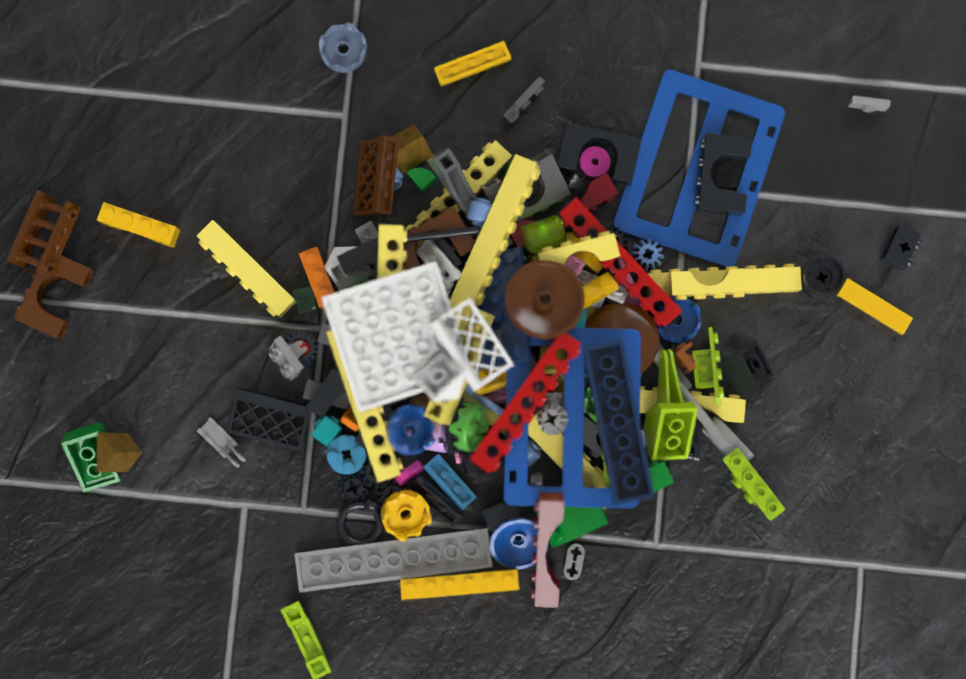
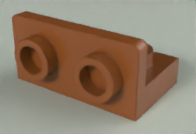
(684, 361)

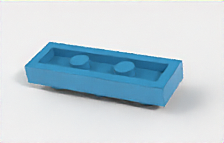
(449, 482)

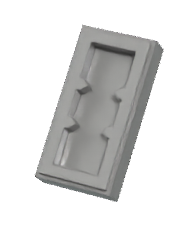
(868, 104)

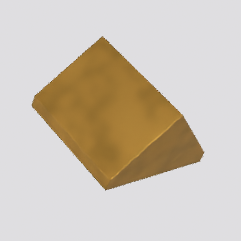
(412, 149)
(116, 452)

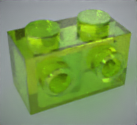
(543, 234)

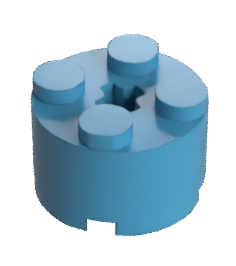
(336, 457)

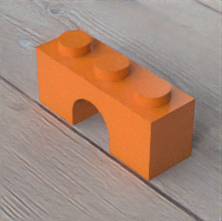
(317, 274)

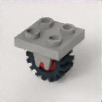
(293, 353)

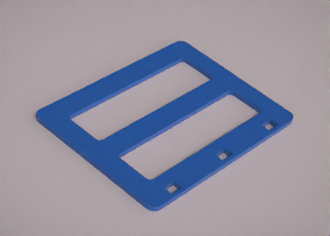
(755, 168)
(517, 459)

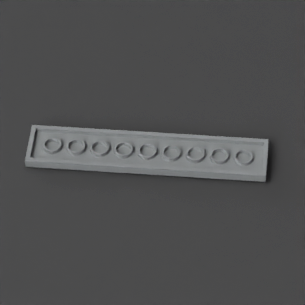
(393, 560)

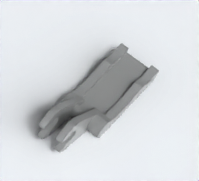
(220, 440)

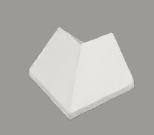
(336, 273)
(440, 379)

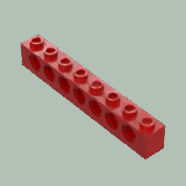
(670, 310)
(563, 342)

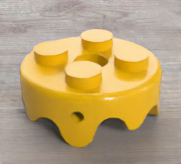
(411, 524)

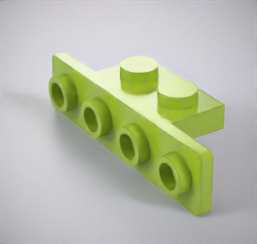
(706, 371)
(752, 484)

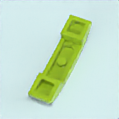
(306, 639)

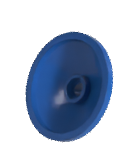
(511, 550)

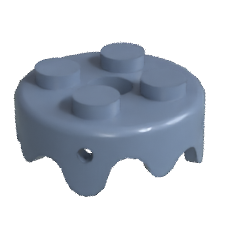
(343, 35)

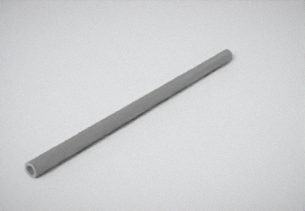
(701, 414)

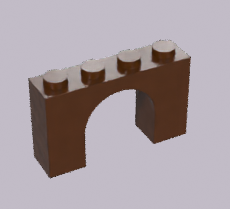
(446, 220)
(32, 309)

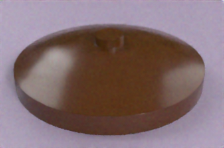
(544, 299)
(629, 317)

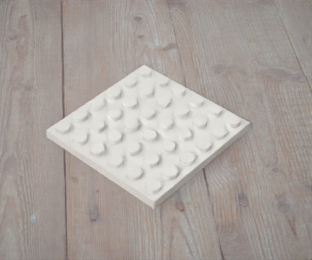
(387, 332)

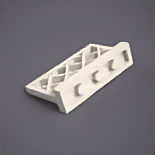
(457, 355)

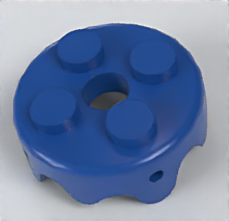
(689, 324)
(421, 428)

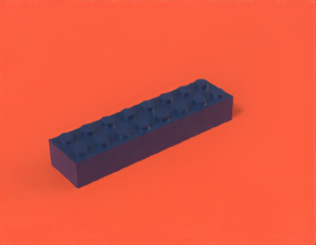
(618, 422)

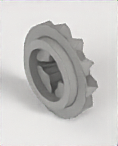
(560, 421)

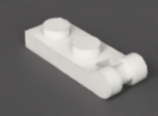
(429, 253)

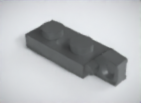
(513, 113)

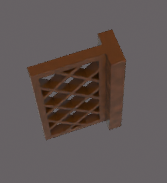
(383, 178)

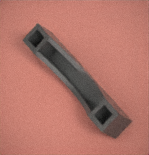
(453, 179)

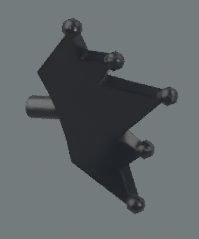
(575, 183)

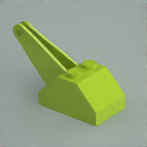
(669, 422)

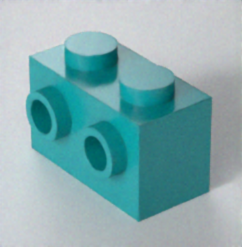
(327, 429)

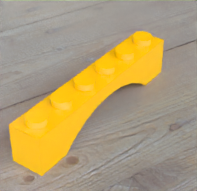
(459, 584)

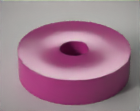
(601, 156)
(409, 473)

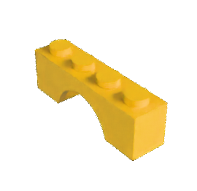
(138, 224)

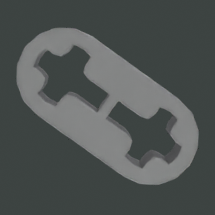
(569, 560)

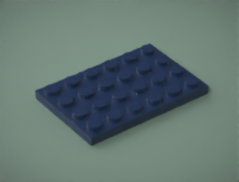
(509, 336)

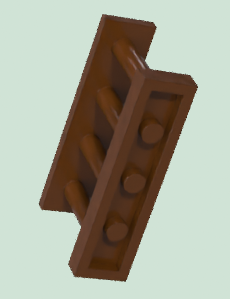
(30, 230)

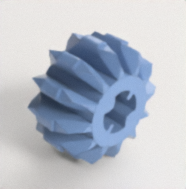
(640, 251)

